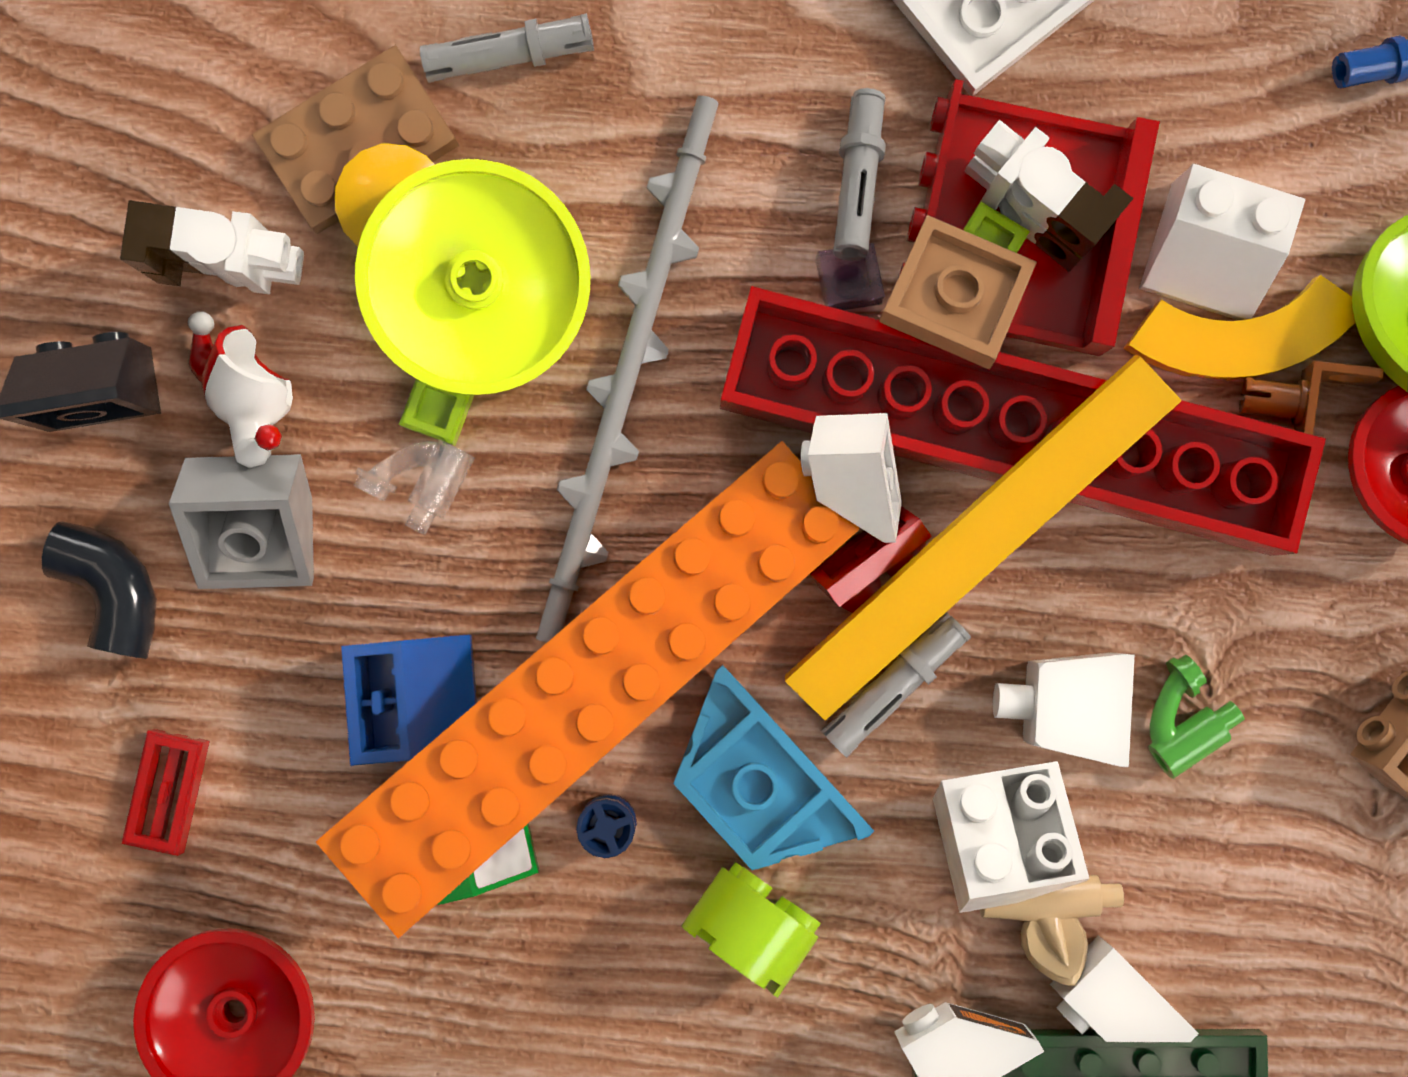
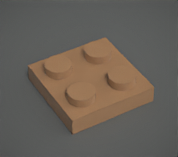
(958, 292)

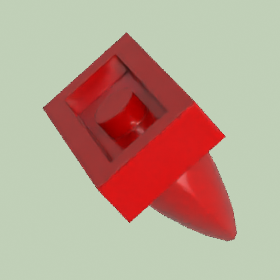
(855, 569)

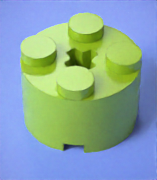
(750, 931)

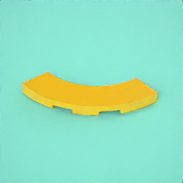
(1244, 347)

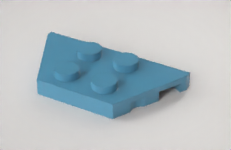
(759, 782)

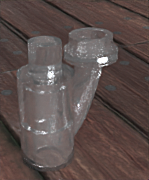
(436, 486)

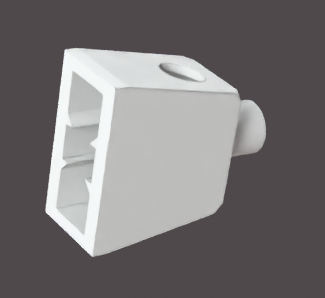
(1074, 705)

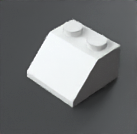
(1221, 242)

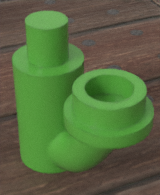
(1198, 736)

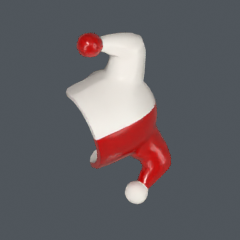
(239, 388)

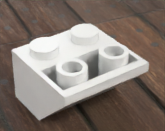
(1008, 836)

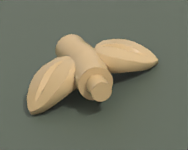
(1051, 930)

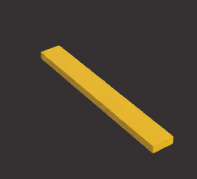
(983, 536)

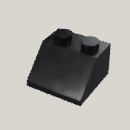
(81, 384)

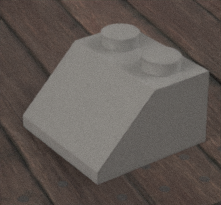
(245, 522)

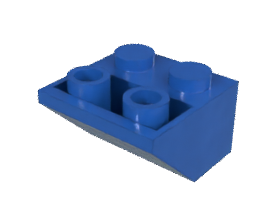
(405, 694)

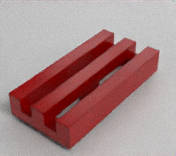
(187, 797)

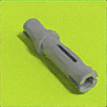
(507, 48)
(862, 151)
(896, 684)

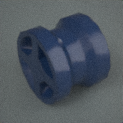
(600, 839)

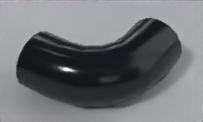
(114, 578)

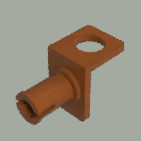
(1301, 400)

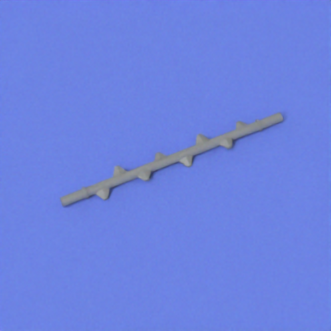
(639, 347)

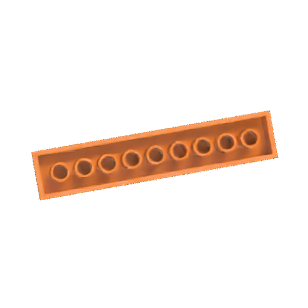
(584, 691)

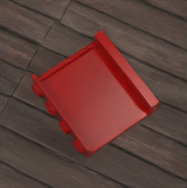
(1058, 307)

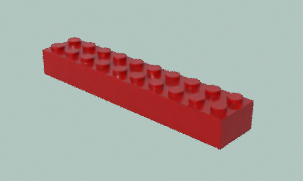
(1188, 473)

